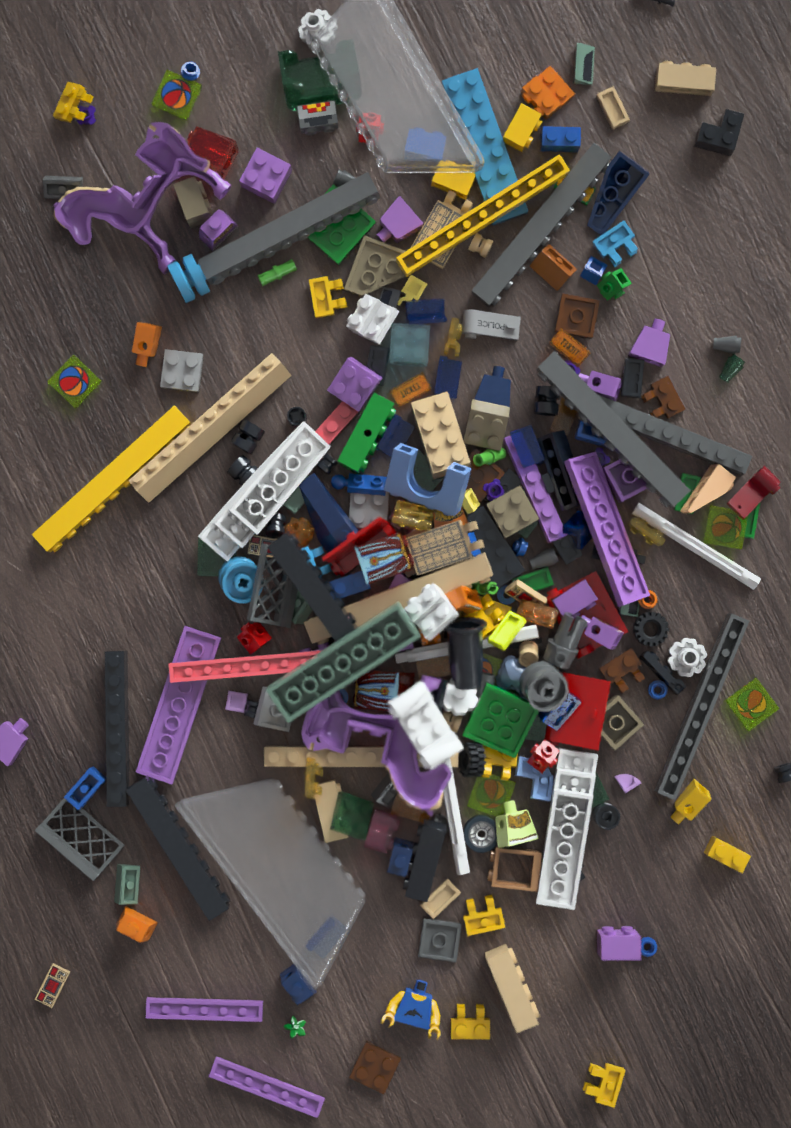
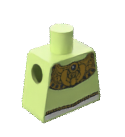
(514, 826)

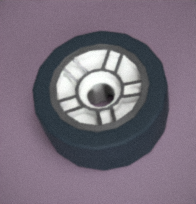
(471, 830)

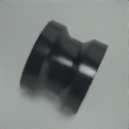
(326, 463)
(251, 708)
(783, 772)

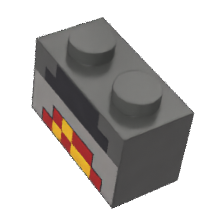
(318, 117)

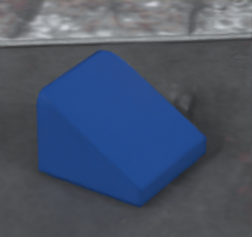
(593, 270)

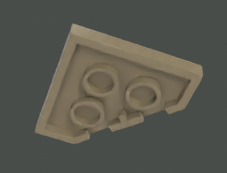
(374, 267)

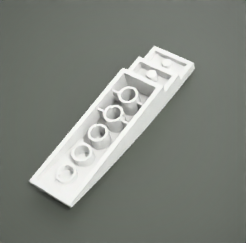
(264, 492)
(567, 828)

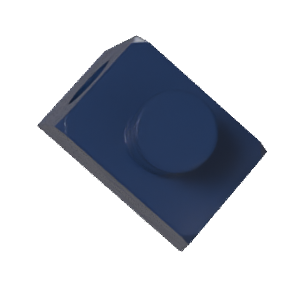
(495, 388)
(400, 857)
(296, 985)

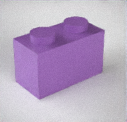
(576, 599)

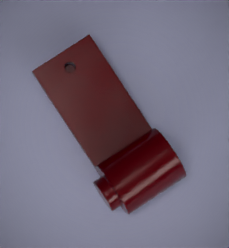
(753, 492)

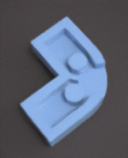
(541, 784)

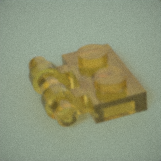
(412, 515)

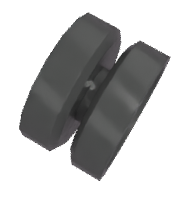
(543, 686)

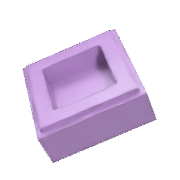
(236, 701)

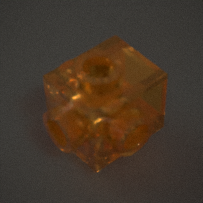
(301, 529)

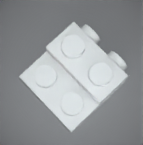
(371, 318)
(431, 611)

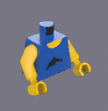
(415, 1009)

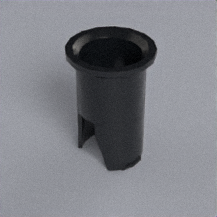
(466, 651)

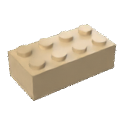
(439, 433)
(514, 993)

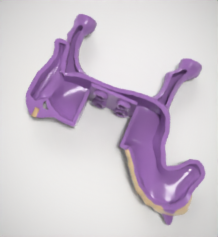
(167, 157)
(333, 724)

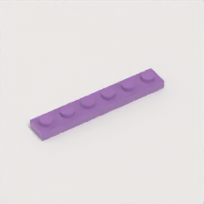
(537, 495)
(204, 1009)
(266, 1087)

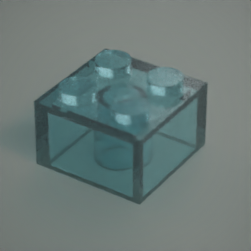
(409, 344)

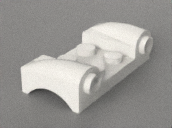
(424, 726)

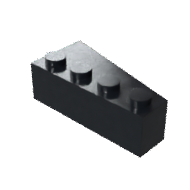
(498, 552)

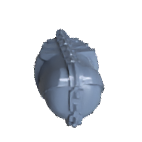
(510, 674)

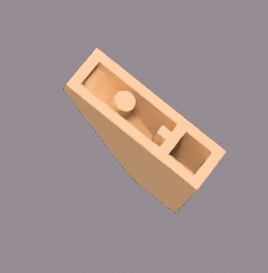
(712, 485)

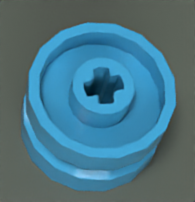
(188, 278)
(230, 576)

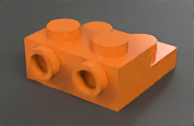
(547, 92)

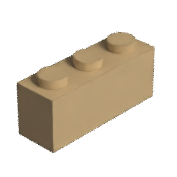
(685, 78)
(326, 807)

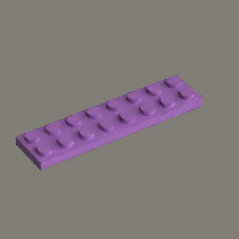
(607, 528)
(176, 710)

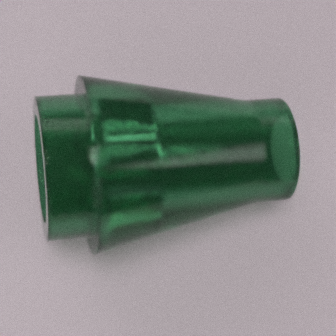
(731, 368)

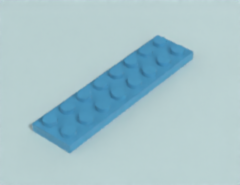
(475, 110)

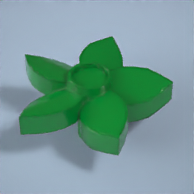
(296, 1028)

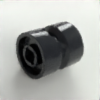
(547, 401)
(250, 430)
(241, 469)
(606, 816)

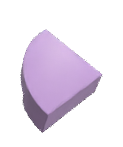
(627, 782)

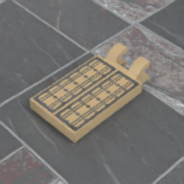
(441, 216)
(442, 546)

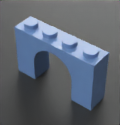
(402, 483)

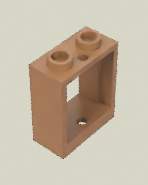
(534, 873)

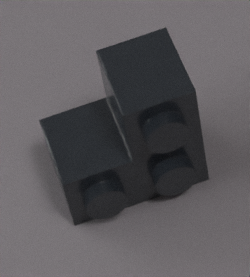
(720, 138)

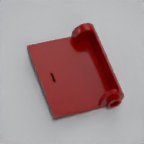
(345, 557)
(606, 612)
(586, 722)

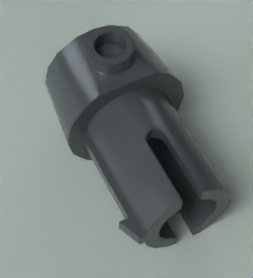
(562, 648)

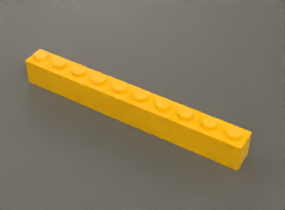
(482, 215)
(110, 481)

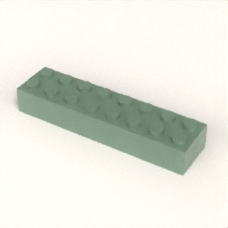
(343, 661)

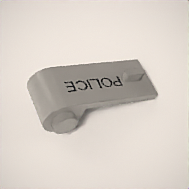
(490, 324)

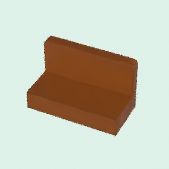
(553, 267)

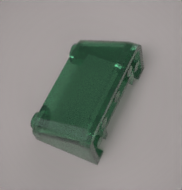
(305, 81)

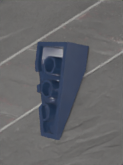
(618, 186)
(325, 513)

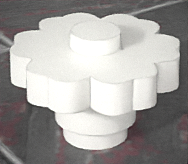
(312, 24)
(687, 657)
(459, 700)

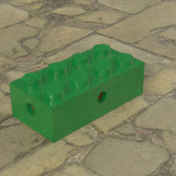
(372, 421)

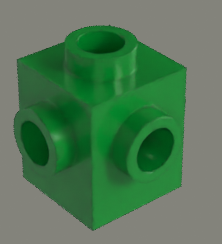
(613, 284)

